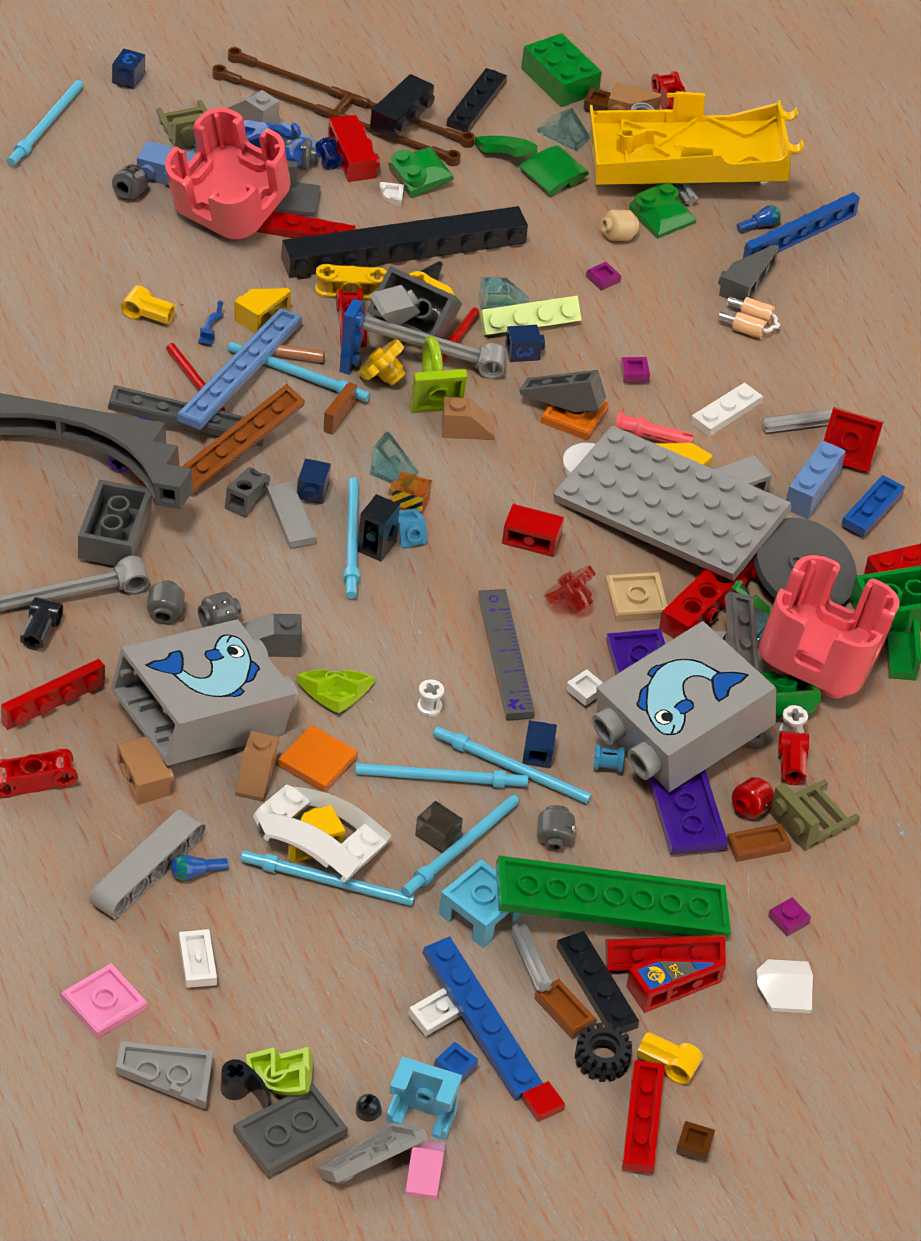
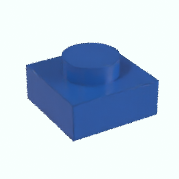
(457, 1060)

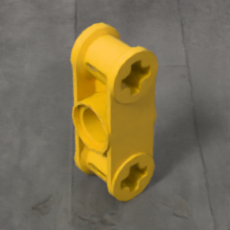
(347, 279)

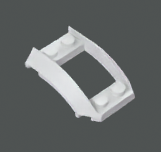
(279, 822)

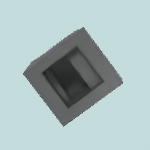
(245, 491)

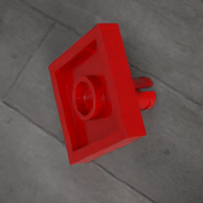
(856, 435)

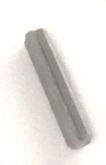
(796, 421)
(531, 957)

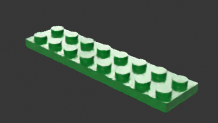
(611, 897)

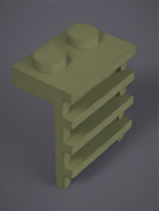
(180, 124)
(802, 816)

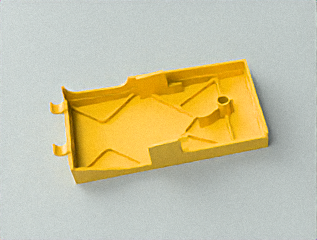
(691, 146)

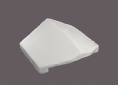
(786, 985)

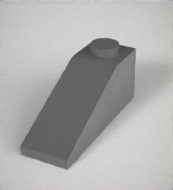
(747, 274)
(569, 391)
(278, 633)

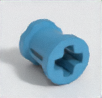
(608, 758)

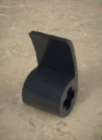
(240, 1079)

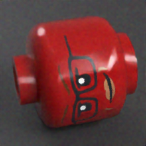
(752, 797)

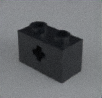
(378, 527)

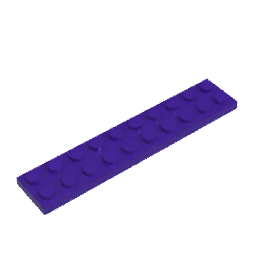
(689, 811)

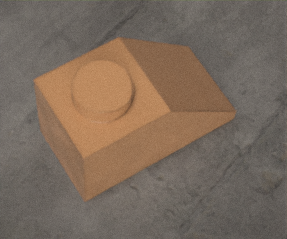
(625, 96)
(466, 420)
(257, 766)

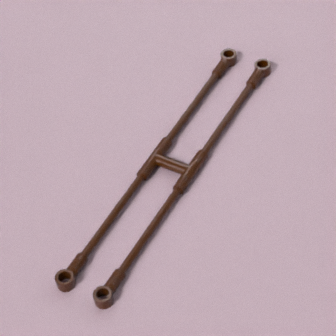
(235, 55)

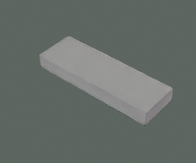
(291, 514)

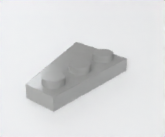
(168, 1069)
(371, 1151)

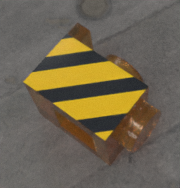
(411, 491)

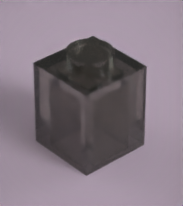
(439, 827)

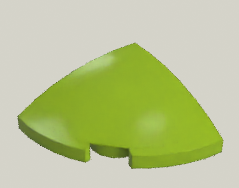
(335, 688)
(284, 1072)

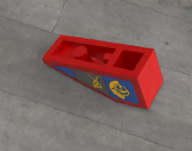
(668, 980)

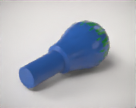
(766, 217)
(187, 866)

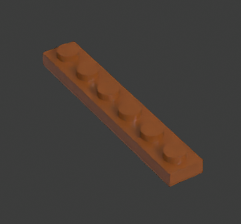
(243, 436)

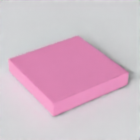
(104, 1000)

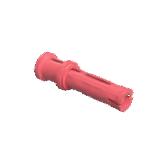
(645, 429)

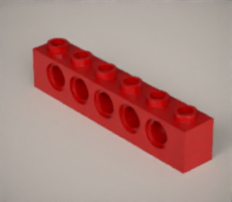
(701, 600)

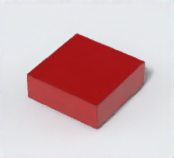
(543, 1101)

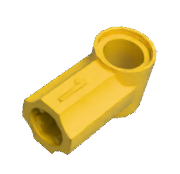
(141, 302)
(679, 1060)

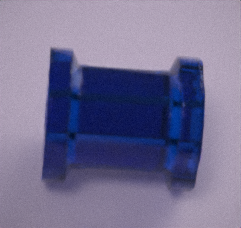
(330, 157)

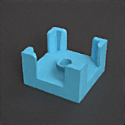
(475, 899)
(426, 1090)

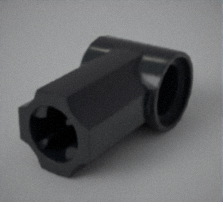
(42, 618)

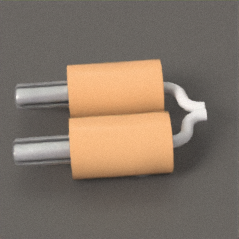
(752, 318)

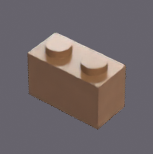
(144, 770)

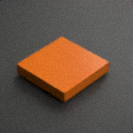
(575, 423)
(317, 758)

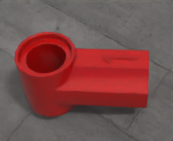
(794, 750)

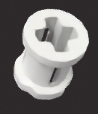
(434, 693)
(799, 719)

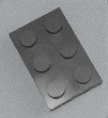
(290, 1130)

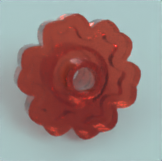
(573, 589)

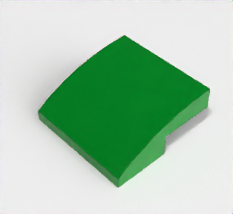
(553, 170)

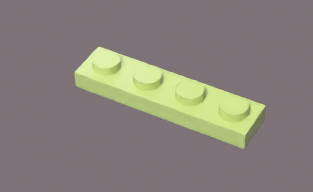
(541, 313)

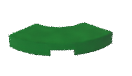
(506, 144)

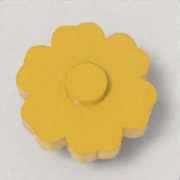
(384, 363)

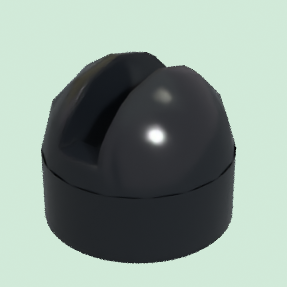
(373, 1109)

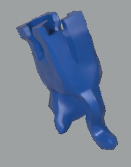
(293, 149)

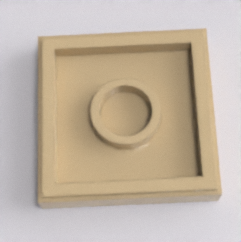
(636, 596)

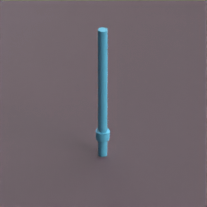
(23, 148)
(305, 374)
(351, 573)
(463, 743)
(498, 778)
(272, 863)
(426, 874)

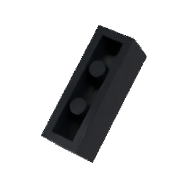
(402, 106)

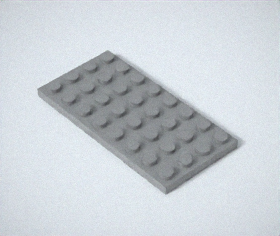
(672, 502)

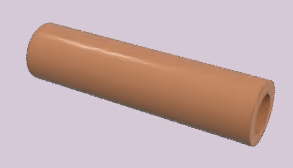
(299, 353)

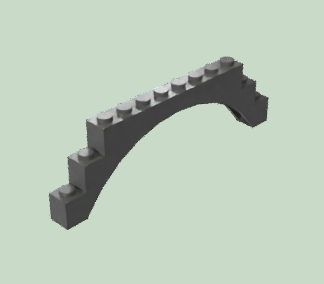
(128, 439)

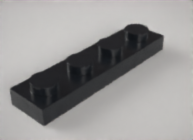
(476, 100)
(597, 982)

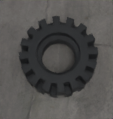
(599, 1065)

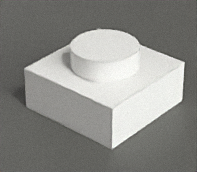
(584, 687)

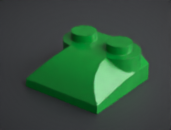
(419, 170)
(661, 210)
(793, 692)

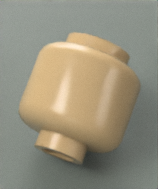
(620, 225)

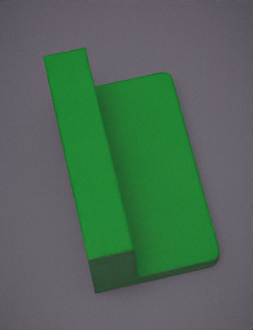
(904, 653)

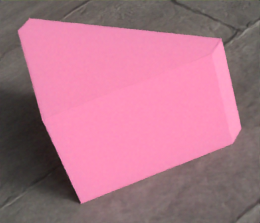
(425, 1169)

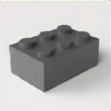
(435, 305)
(114, 523)

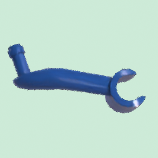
(206, 334)

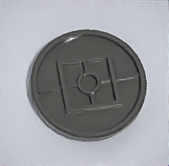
(797, 539)

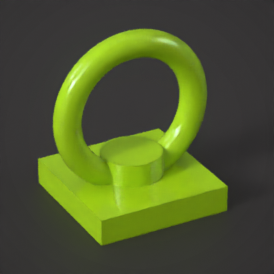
(434, 382)

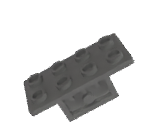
(301, 197)

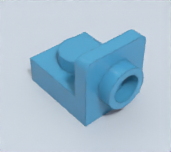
(412, 528)

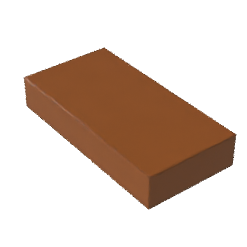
(340, 408)
(758, 842)
(565, 1009)

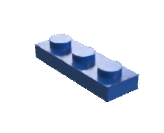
(351, 337)
(873, 505)

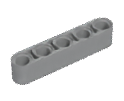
(147, 864)

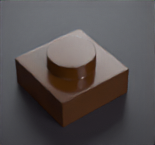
(597, 99)
(695, 1141)

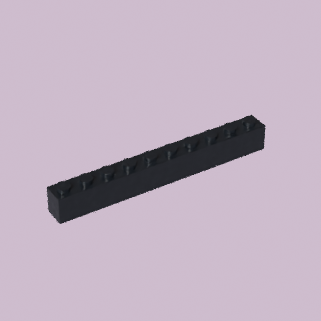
(405, 241)

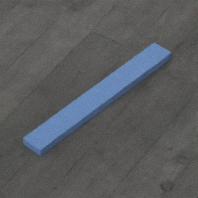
(239, 369)

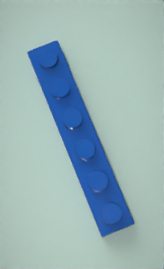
(806, 226)
(481, 1017)

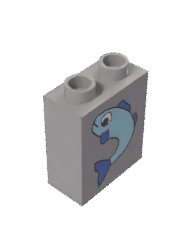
(203, 691)
(684, 707)

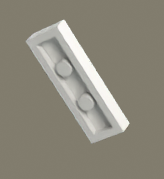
(726, 409)

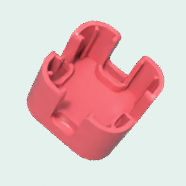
(228, 180)
(824, 640)

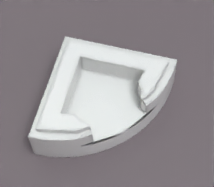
(392, 193)

